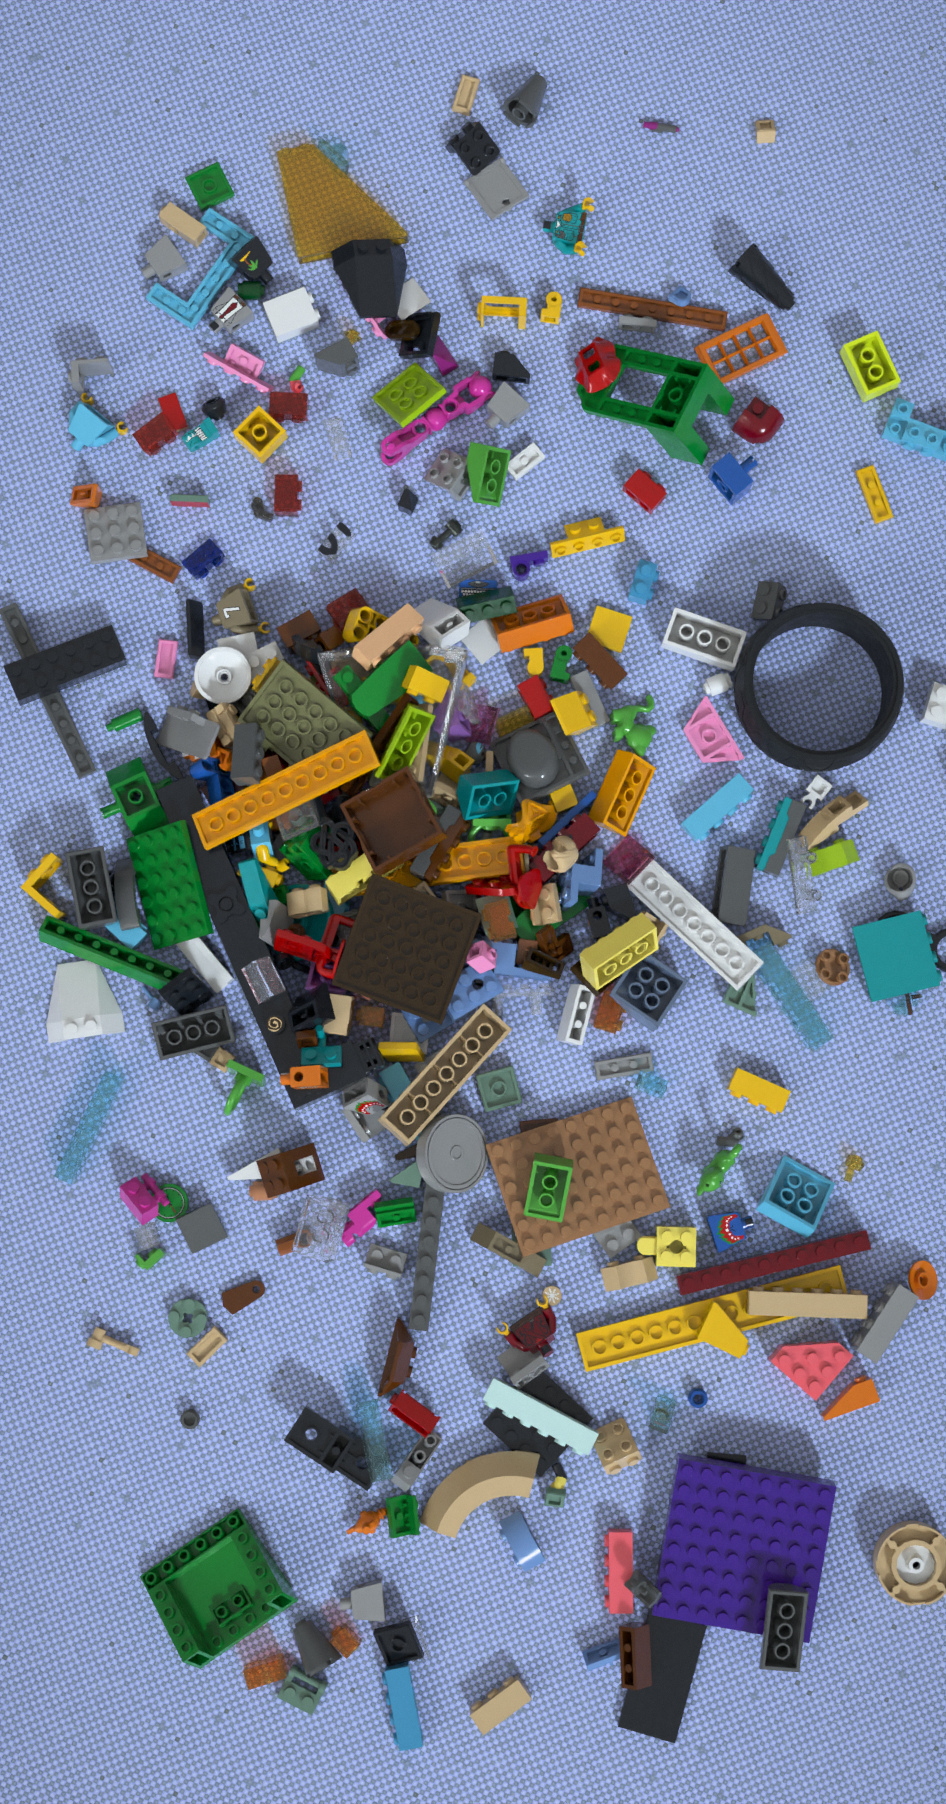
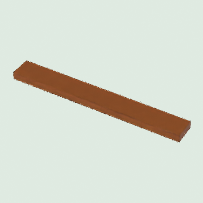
(657, 309)

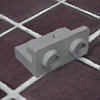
(385, 1261)

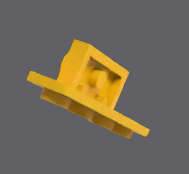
(586, 536)

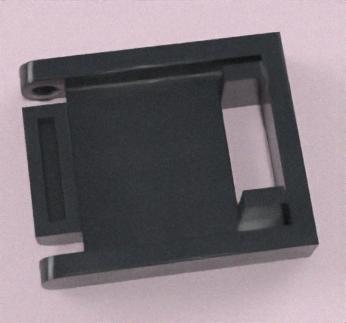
(426, 339)

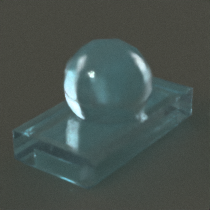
(336, 153)
(662, 1413)

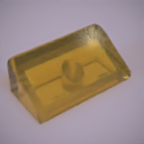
(513, 721)

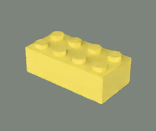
(619, 951)

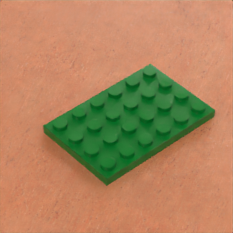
(169, 885)

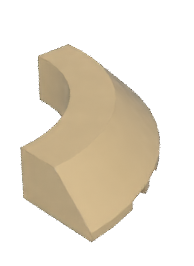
(476, 1483)

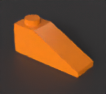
(855, 1396)

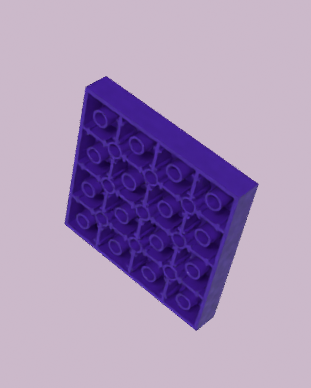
(734, 1535)

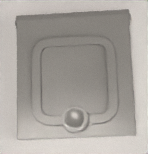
(494, 186)

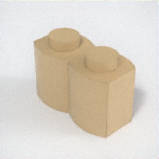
(307, 902)

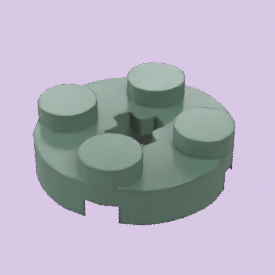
(199, 1318)

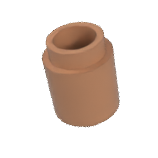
(258, 1191)

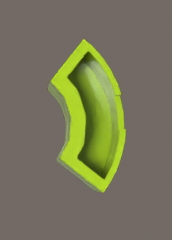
(834, 856)

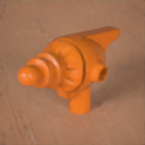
(368, 1521)

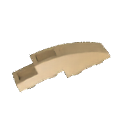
(829, 817)

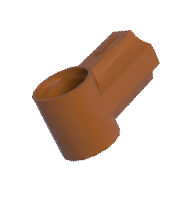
(285, 1244)

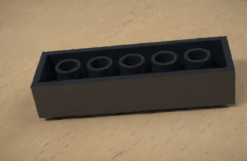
(65, 665)

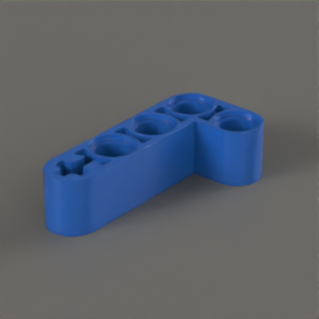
(217, 779)

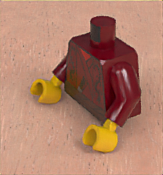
(533, 1331)

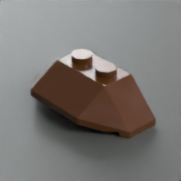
(398, 1358)

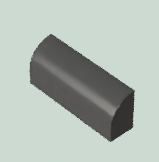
(733, 885)

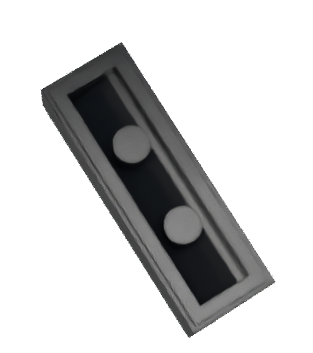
(195, 629)

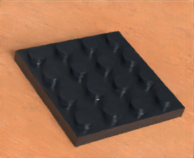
(522, 1438)

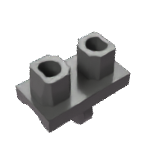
(643, 1589)

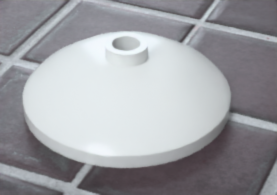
(213, 666)

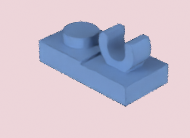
(602, 1655)

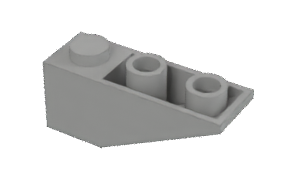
(416, 1461)

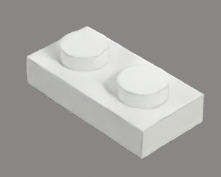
(525, 461)

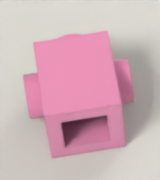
(481, 957)

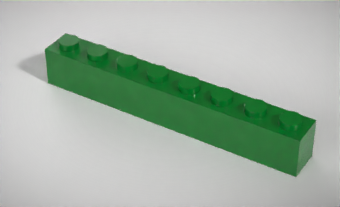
(106, 953)

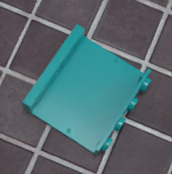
(897, 956)

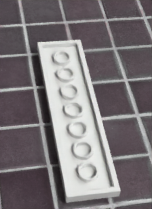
(695, 925)

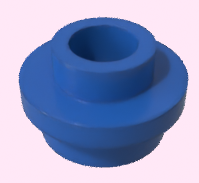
(697, 1404)

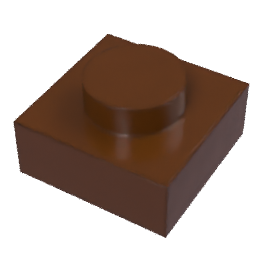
(306, 1038)

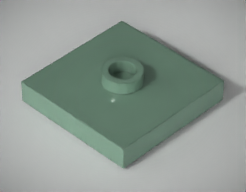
(499, 1088)

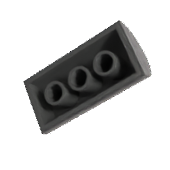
(91, 888)
(194, 1032)
(783, 1627)

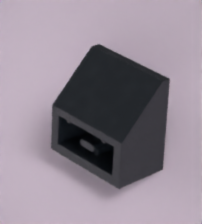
(311, 1009)

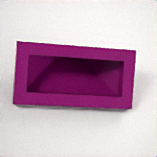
(442, 358)

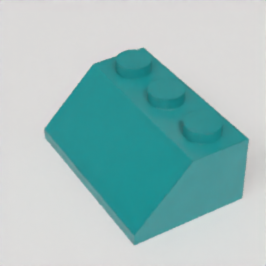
(487, 793)

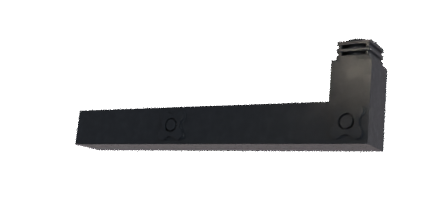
(241, 941)

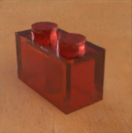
(289, 406)
(156, 434)
(287, 495)

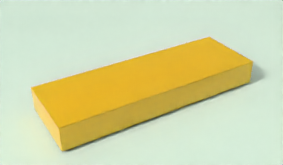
(874, 494)

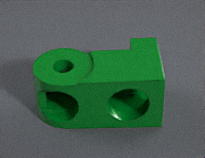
(562, 658)

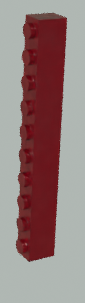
(772, 1261)

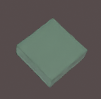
(554, 1497)

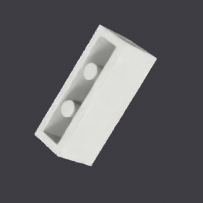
(575, 1015)

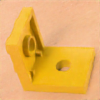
(38, 878)

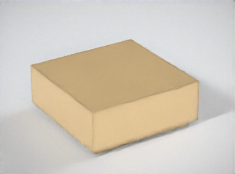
(221, 1059)

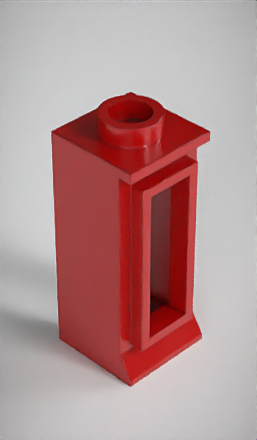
(413, 1413)

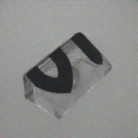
(336, 542)

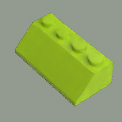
(405, 740)

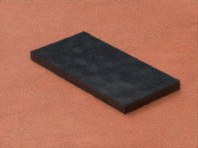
(674, 1657)

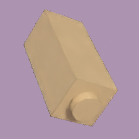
(182, 224)

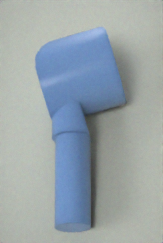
(154, 1003)

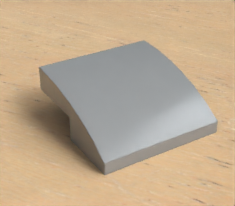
(276, 919)

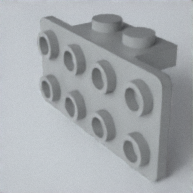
(188, 732)

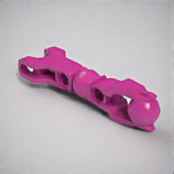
(435, 418)

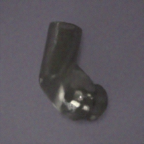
(259, 511)

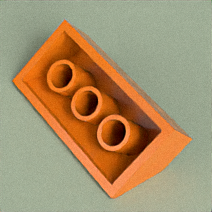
(533, 624)

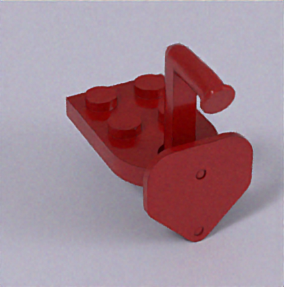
(523, 887)
(312, 950)

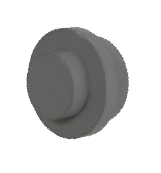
(190, 1419)

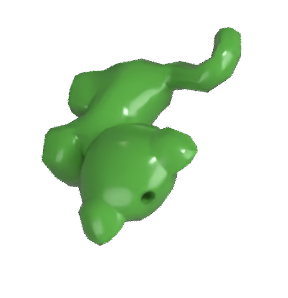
(637, 735)
(713, 1174)

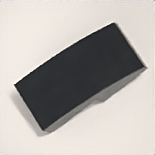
(306, 649)

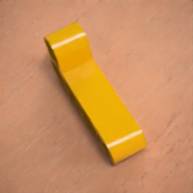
(365, 625)

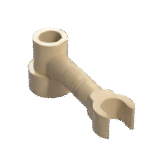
(99, 1337)

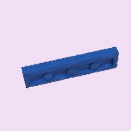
(566, 820)

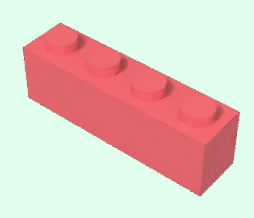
(619, 1570)

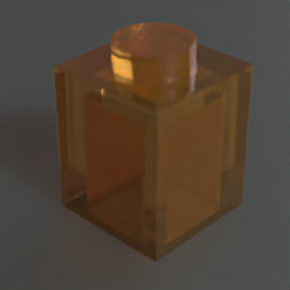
(345, 1640)

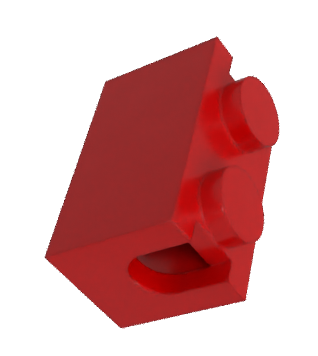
(645, 491)
(535, 696)

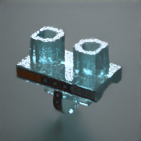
(905, 1006)

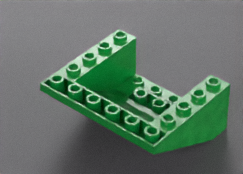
(217, 1590)

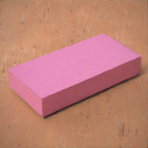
(166, 659)

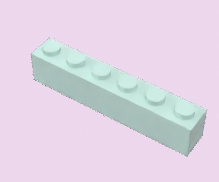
(540, 1415)

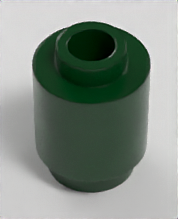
(251, 290)

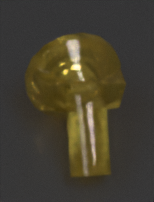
(353, 336)
(853, 1163)

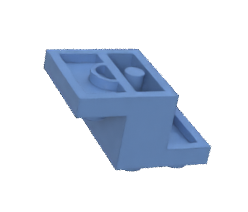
(580, 879)

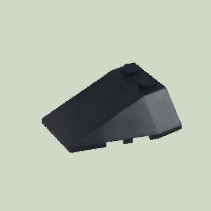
(372, 275)

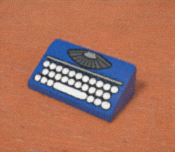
(471, 587)

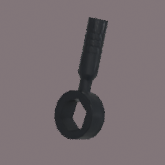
(290, 961)

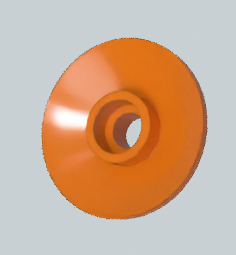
(922, 1279)

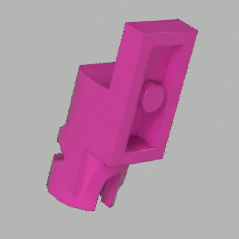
(361, 1218)

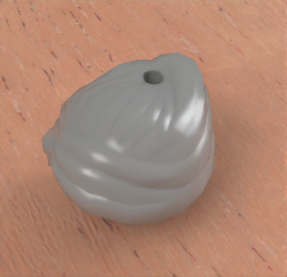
(900, 876)

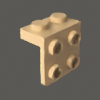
(616, 1447)

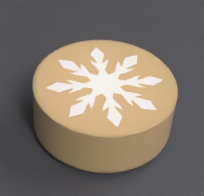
(553, 1293)

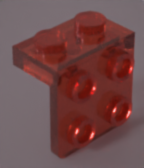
(341, 607)

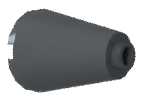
(525, 103)
(314, 1648)

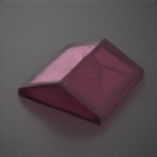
(484, 730)
(628, 859)

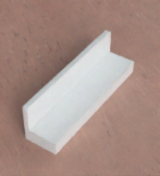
(206, 963)

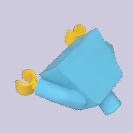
(90, 426)

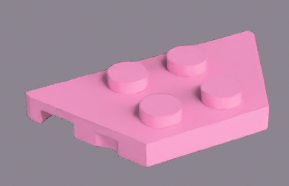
(710, 736)

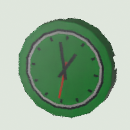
(178, 1203)

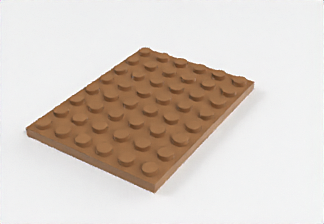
(609, 1181)

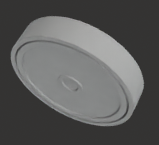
(452, 1153)

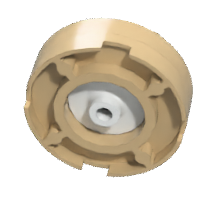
(894, 1559)

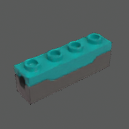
(782, 827)

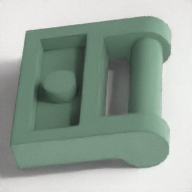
(299, 1695)

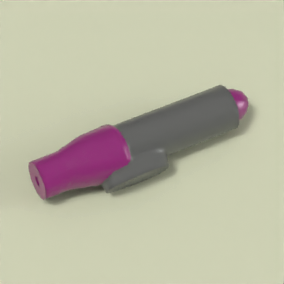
(660, 127)

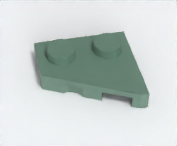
(743, 998)

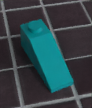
(256, 888)

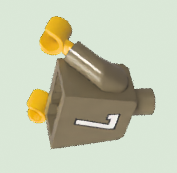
(237, 610)

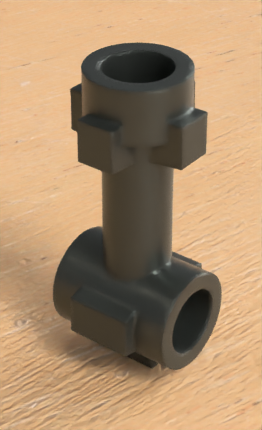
(453, 528)

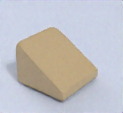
(765, 131)

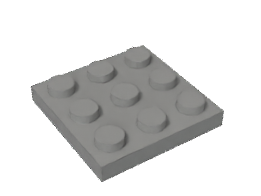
(115, 533)

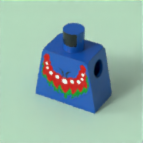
(728, 1229)

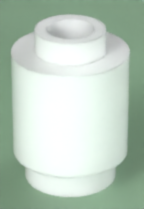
(717, 684)

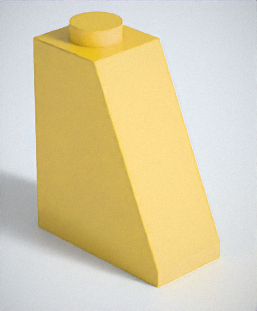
(721, 1332)

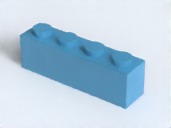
(403, 1705)

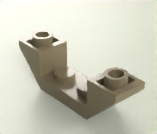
(775, 936)
(507, 1249)

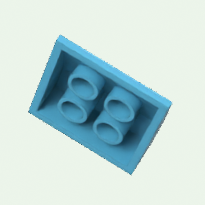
(795, 1197)

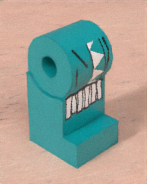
(201, 435)

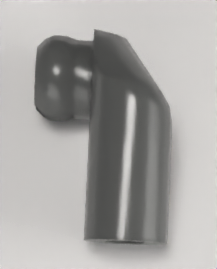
(732, 1139)

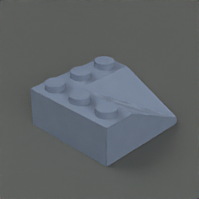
(648, 991)

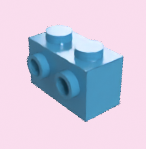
(642, 582)

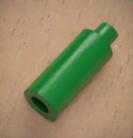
(125, 720)

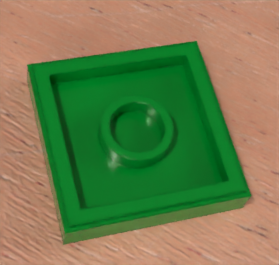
(209, 186)

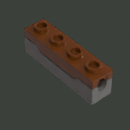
(428, 863)

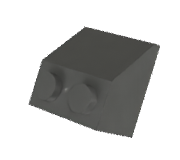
(338, 359)

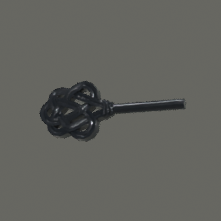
(340, 859)

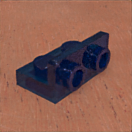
(203, 559)

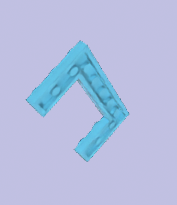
(191, 312)

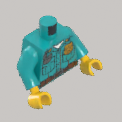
(570, 228)

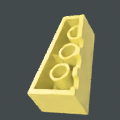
(353, 881)

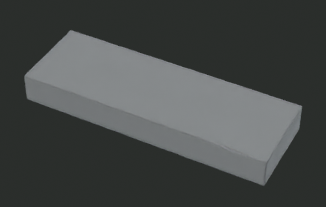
(583, 683)
(623, 1066)

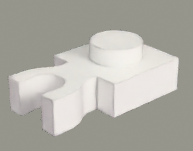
(817, 790)

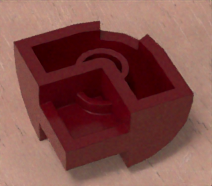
(758, 422)

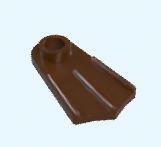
(242, 1296)

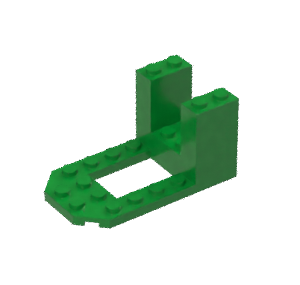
(685, 392)

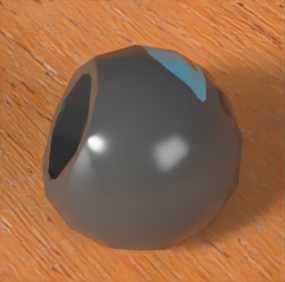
(476, 752)

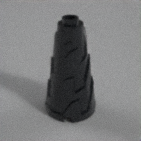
(759, 276)

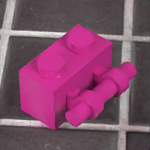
(140, 1201)

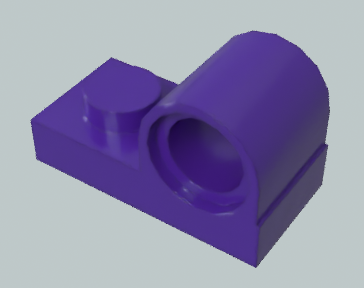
(525, 560)

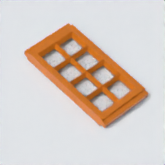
(742, 349)

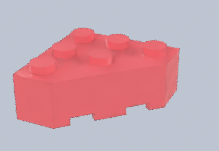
(811, 1363)

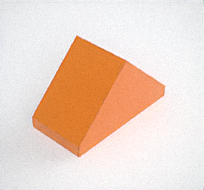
(86, 496)

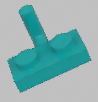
(322, 1055)

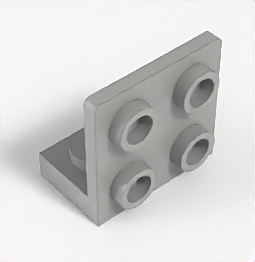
(450, 473)
(364, 1125)
(522, 1365)

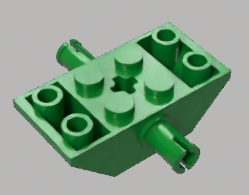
(127, 782)

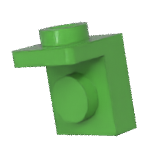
(153, 1257)

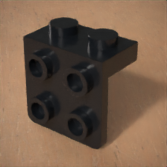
(473, 147)

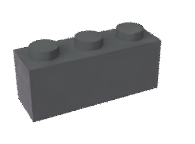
(247, 754)

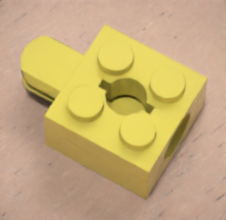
(671, 1246)

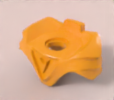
(532, 821)

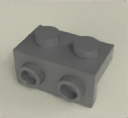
(768, 600)

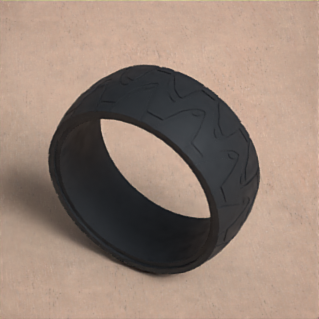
(868, 636)

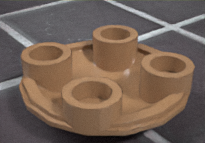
(832, 967)

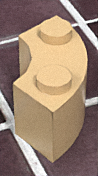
(629, 1273)

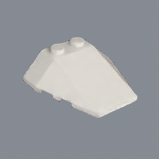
(82, 1004)

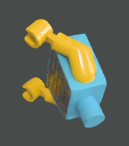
(263, 846)

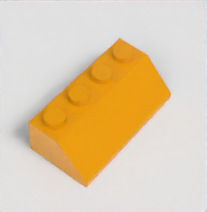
(621, 792)

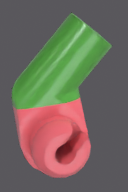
(295, 381)

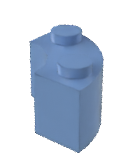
(522, 1541)

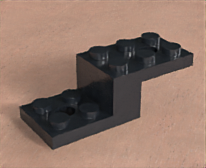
(332, 1448)

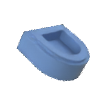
(680, 296)

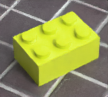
(870, 366)

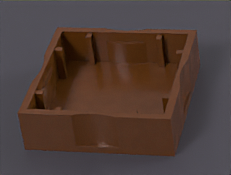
(393, 821)

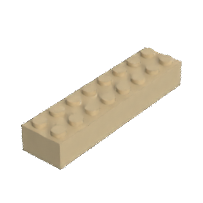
(444, 1075)

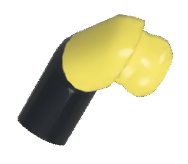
(561, 1476)

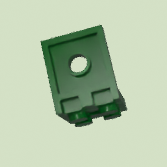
(303, 858)

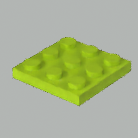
(409, 394)

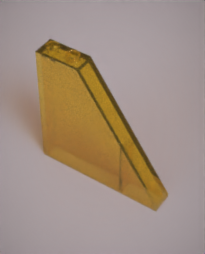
(328, 206)

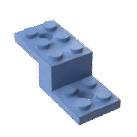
(506, 960)
(462, 1003)

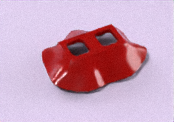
(606, 373)

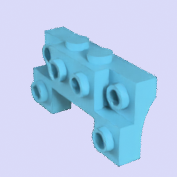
(913, 433)

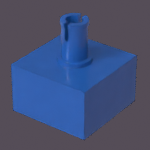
(732, 477)

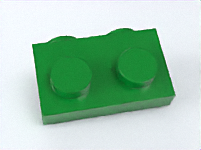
(402, 1515)

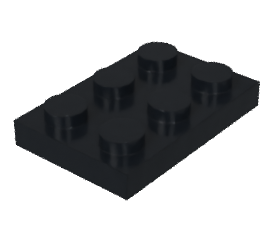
(186, 992)

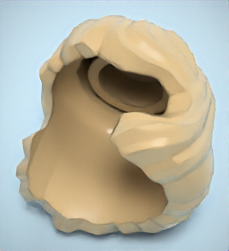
(562, 856)

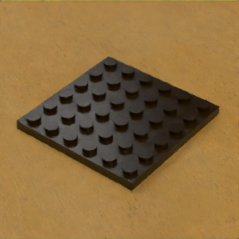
(406, 949)

